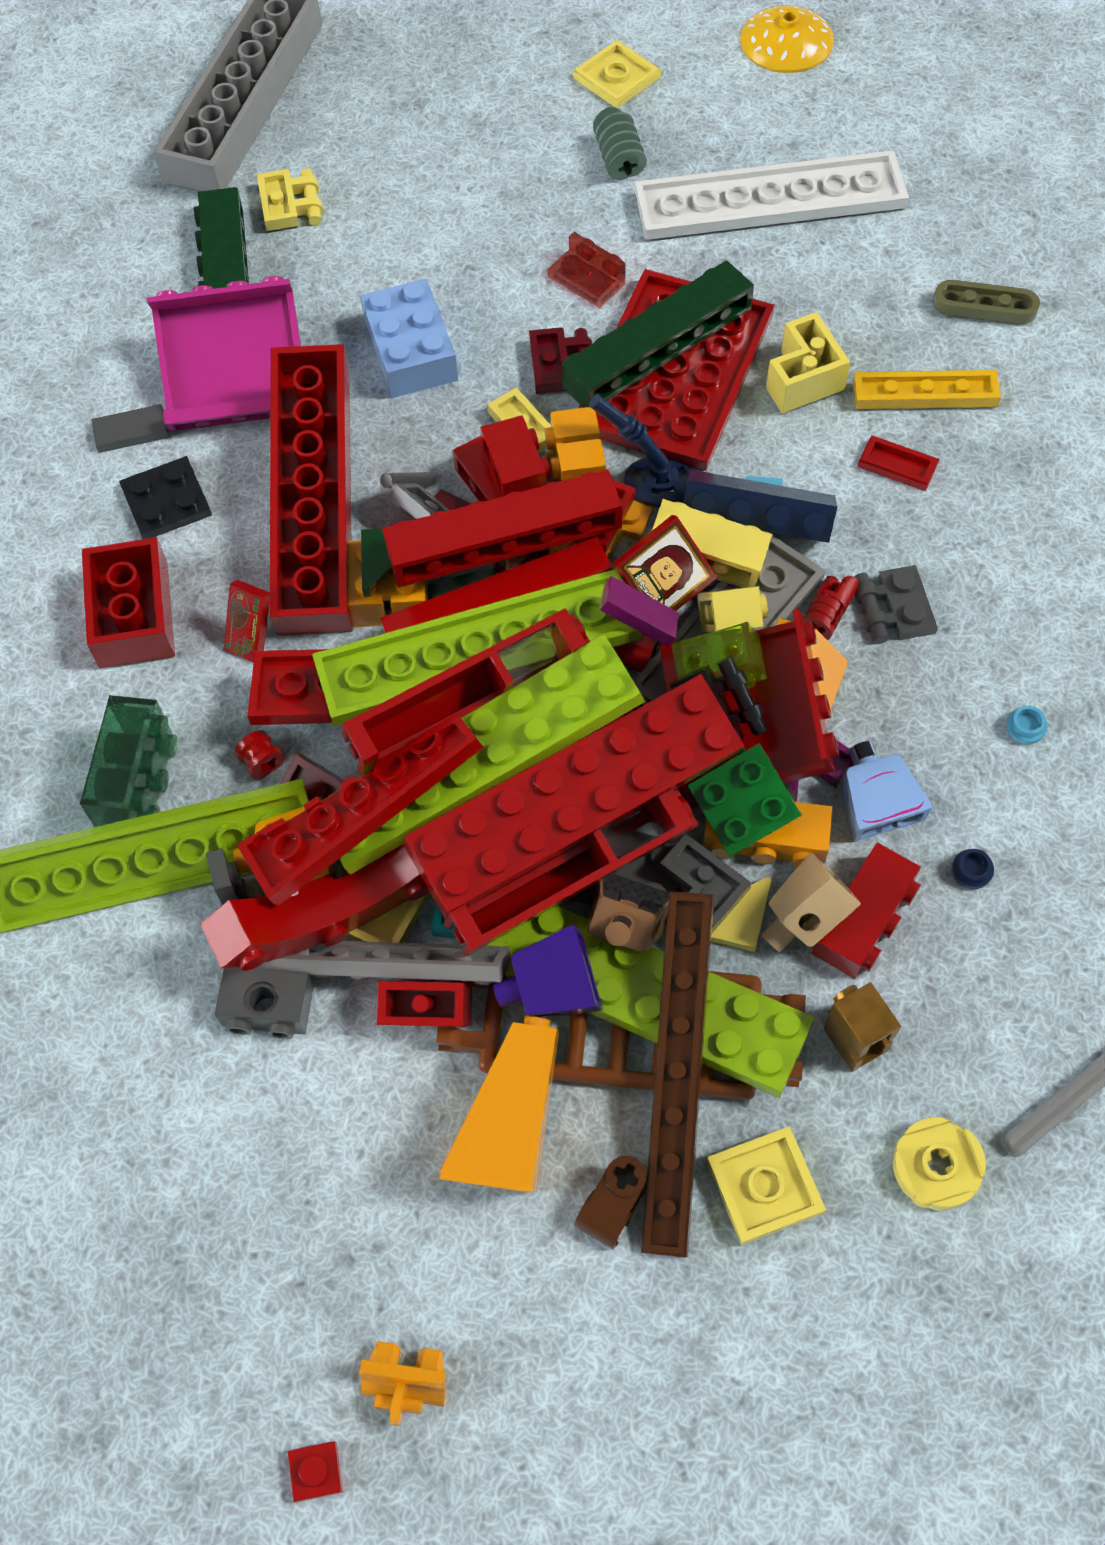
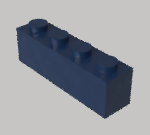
(763, 505)

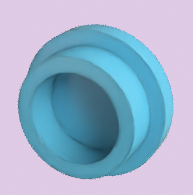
(1027, 724)

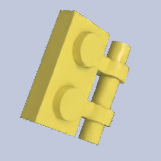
(278, 199)

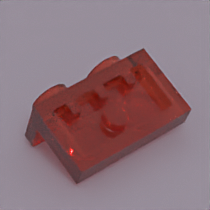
(589, 271)

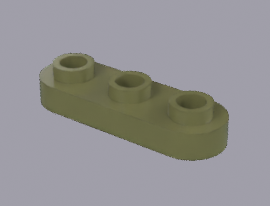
(1000, 301)

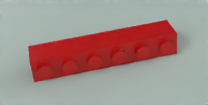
(503, 527)
(547, 571)

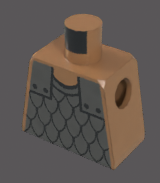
(627, 913)

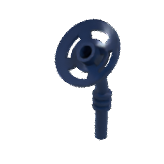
(658, 472)

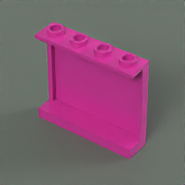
(219, 350)

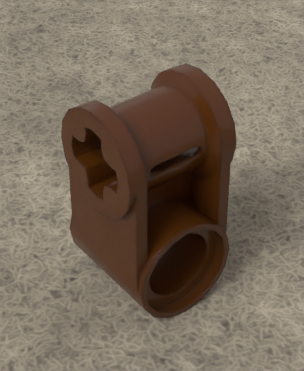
(608, 1206)

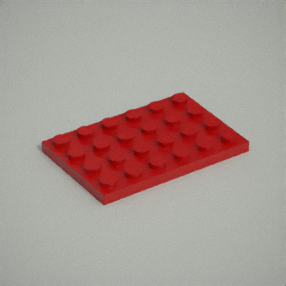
(694, 393)

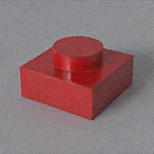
(315, 1472)

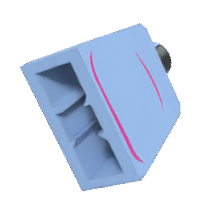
(880, 794)

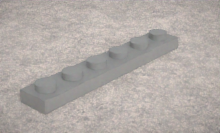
(398, 962)

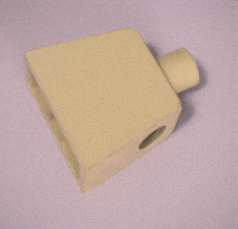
(809, 905)

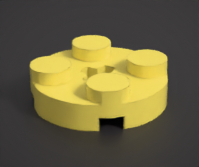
(949, 1141)

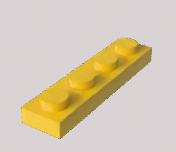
(926, 389)

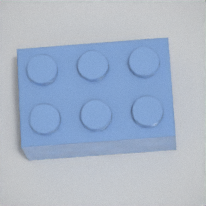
(409, 338)

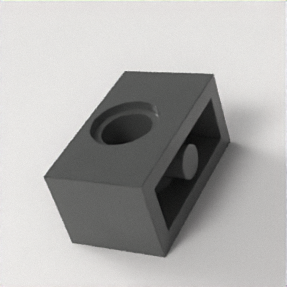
(243, 990)

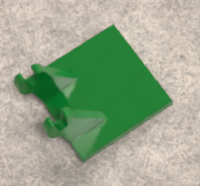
(744, 799)

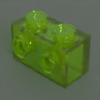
(707, 649)

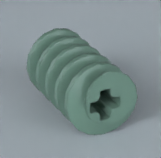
(619, 143)

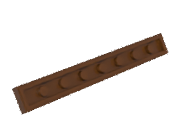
(678, 1075)

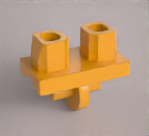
(402, 1386)

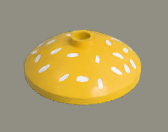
(786, 39)

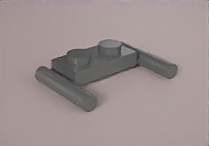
(411, 495)

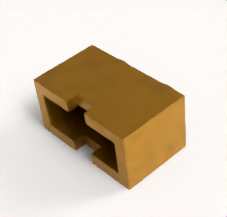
(861, 1025)

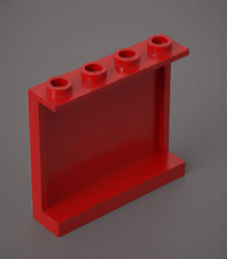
(790, 700)

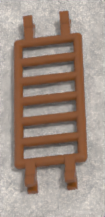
(486, 1045)

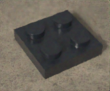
(165, 498)

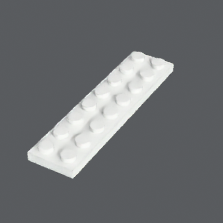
(770, 194)

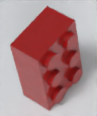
(127, 603)

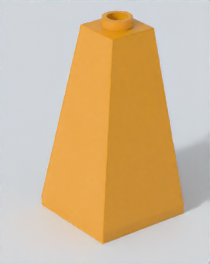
(508, 1120)

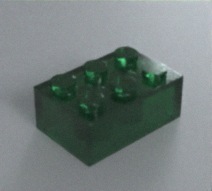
(128, 761)

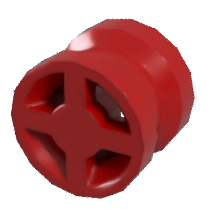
(259, 754)

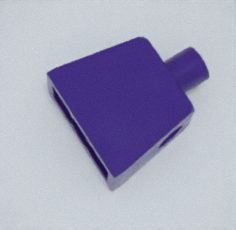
(552, 977)

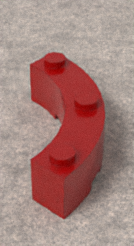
(321, 912)

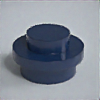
(972, 868)

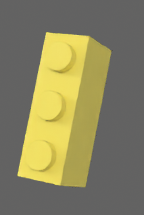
(729, 547)

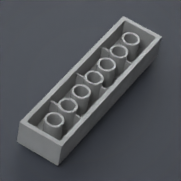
(236, 93)

